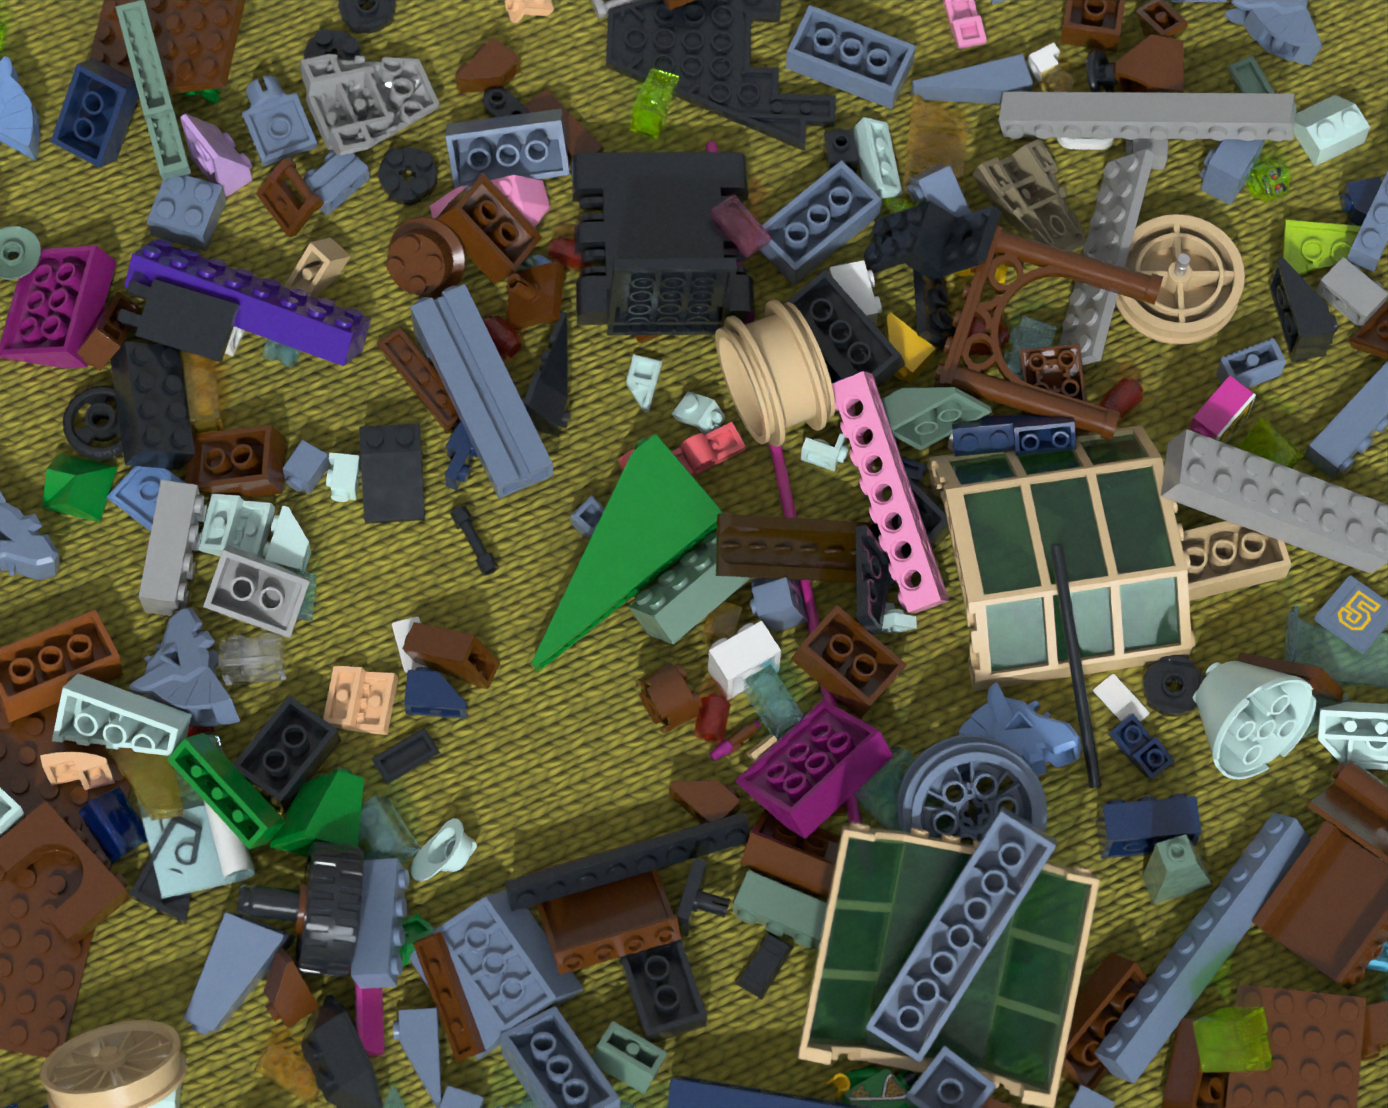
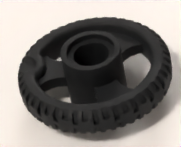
(81, 439)

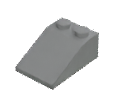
(256, 591)

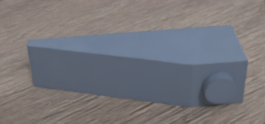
(977, 83)

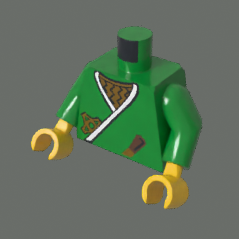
(874, 1087)

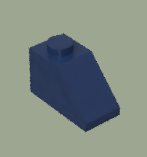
(1358, 198)
(432, 695)

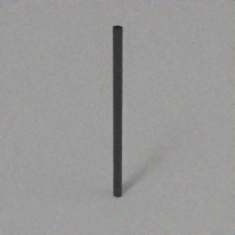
(1075, 665)

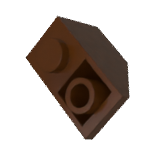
(490, 67)

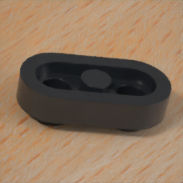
(506, 107)

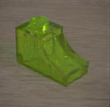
(653, 103)

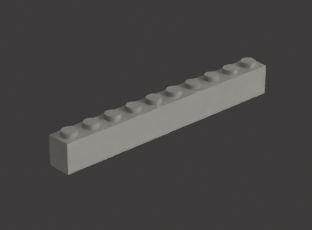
(1148, 115)

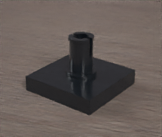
(695, 899)

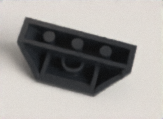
(339, 1058)

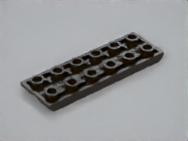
(786, 548)

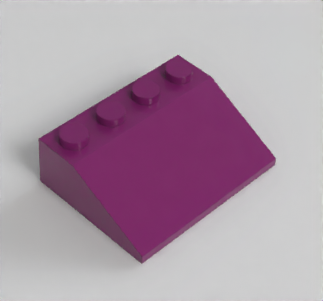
(57, 306)
(815, 767)

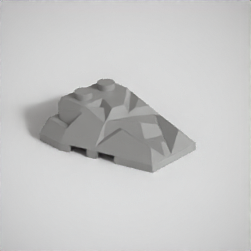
(365, 100)

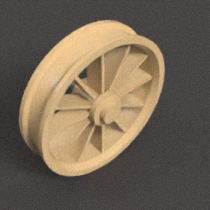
(115, 1067)

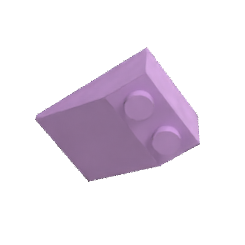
(216, 154)

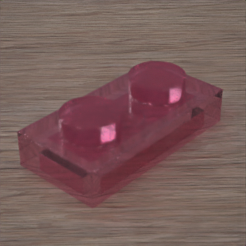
(740, 226)

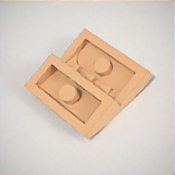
(360, 700)
(72, 766)

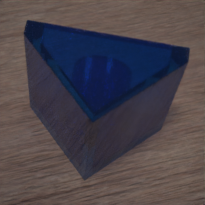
(114, 824)

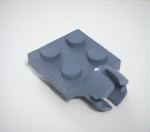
(276, 122)

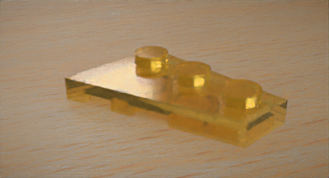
(151, 780)

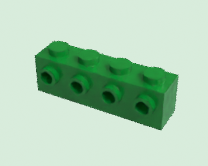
(226, 790)

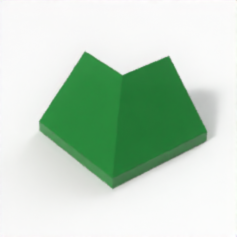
(78, 487)

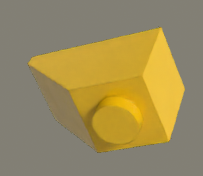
(914, 350)

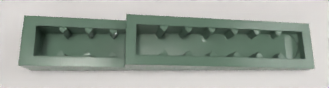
(153, 90)

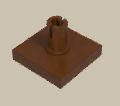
(534, 295)

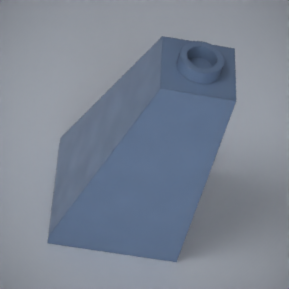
(233, 969)

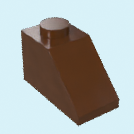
(1161, 20)
(705, 799)
(287, 992)

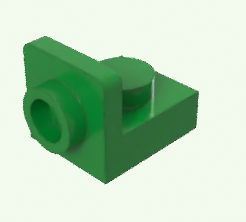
(415, 929)

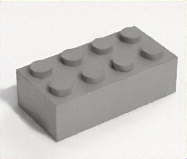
(171, 548)

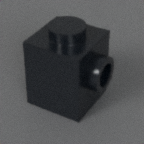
(838, 146)

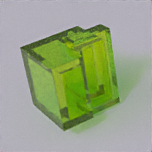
(1233, 1040)

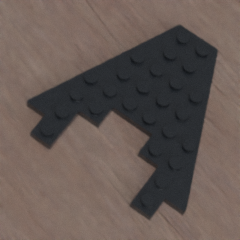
(711, 55)

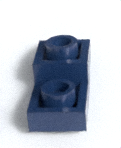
(1140, 747)

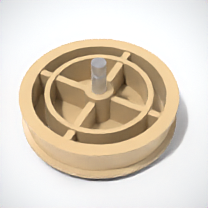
(1199, 281)

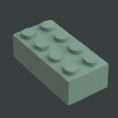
(684, 594)

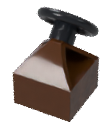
(1149, 67)

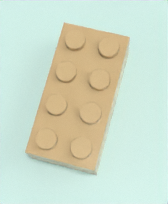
(1231, 558)

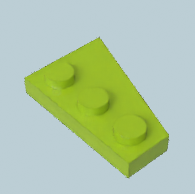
(1316, 244)

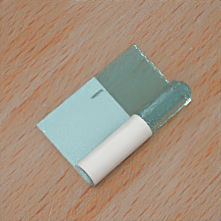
(192, 857)

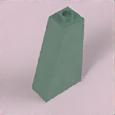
(1175, 870)

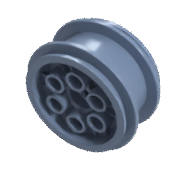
(938, 769)

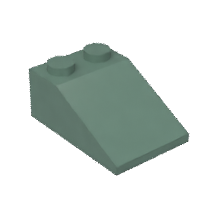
(927, 414)

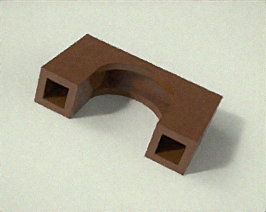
(100, 890)

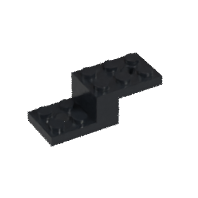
(931, 240)

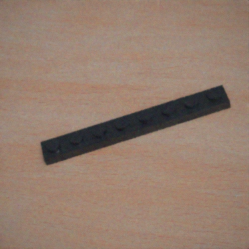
(627, 861)

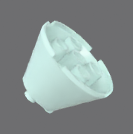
(1252, 715)

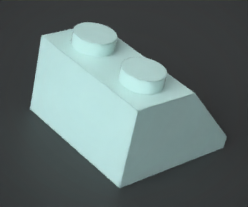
(1330, 129)

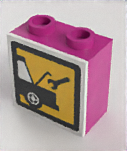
(1224, 411)

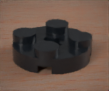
(364, 20)
(332, 42)
(402, 160)
(1160, 697)

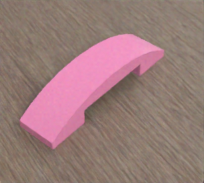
(965, 23)

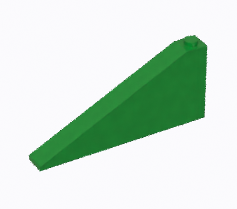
(644, 530)

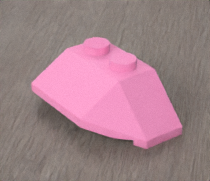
(523, 192)

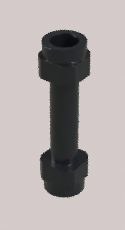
(485, 561)

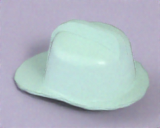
(444, 852)

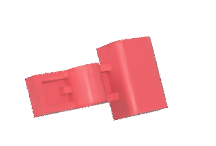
(704, 451)

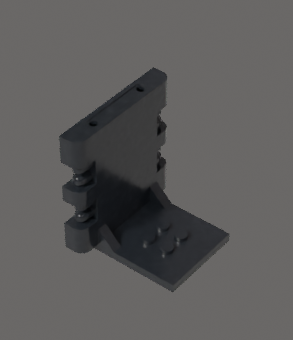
(660, 247)

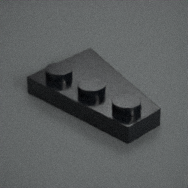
(932, 310)
(871, 580)
(148, 892)

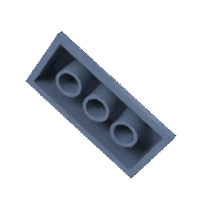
(508, 145)

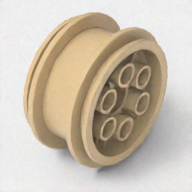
(775, 372)

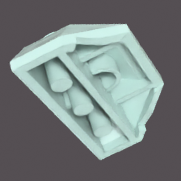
(1356, 733)

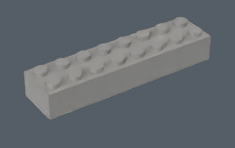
(1276, 501)

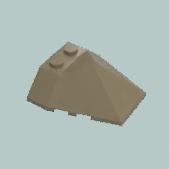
(1031, 197)

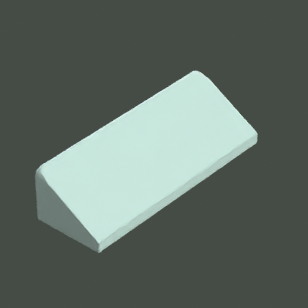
(877, 157)

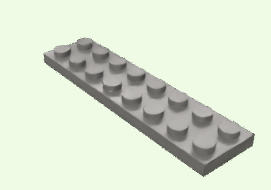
(1110, 242)

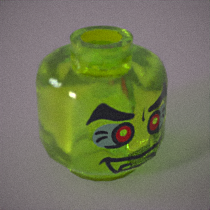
(1269, 181)

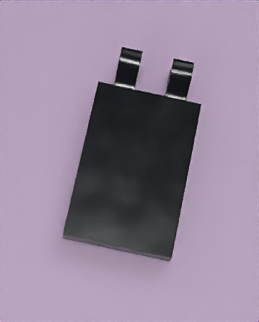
(182, 319)

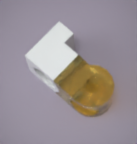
(1048, 72)

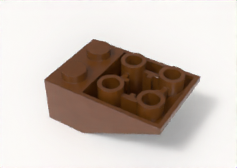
(1054, 370)

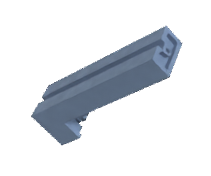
(481, 390)

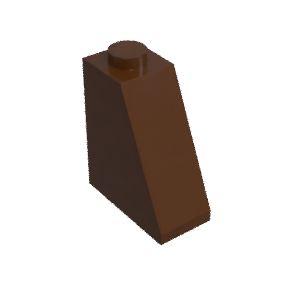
(451, 653)

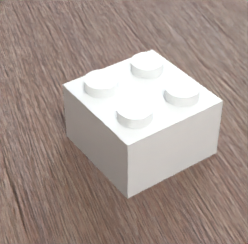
(741, 657)

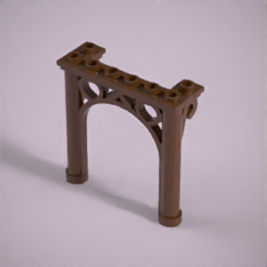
(1013, 252)

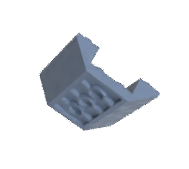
(502, 966)

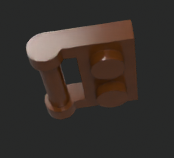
(282, 201)

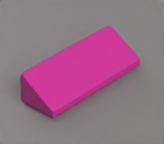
(370, 1019)

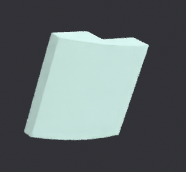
(236, 524)

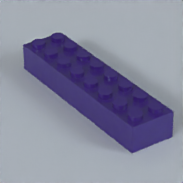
(264, 304)

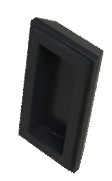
(405, 756)
(764, 965)

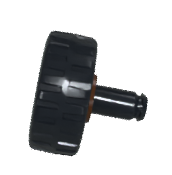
(323, 908)

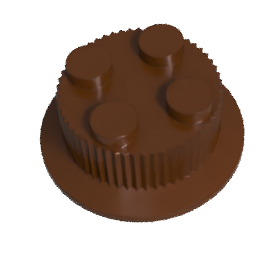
(425, 257)

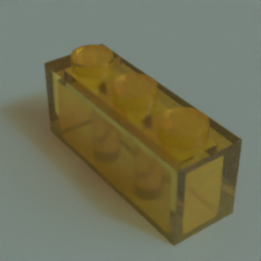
(203, 394)

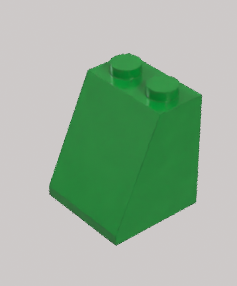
(322, 812)

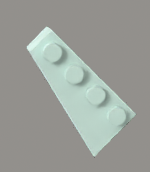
(117, 718)

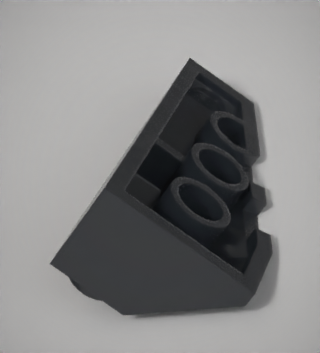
(548, 390)

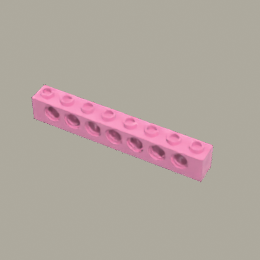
(931, 590)

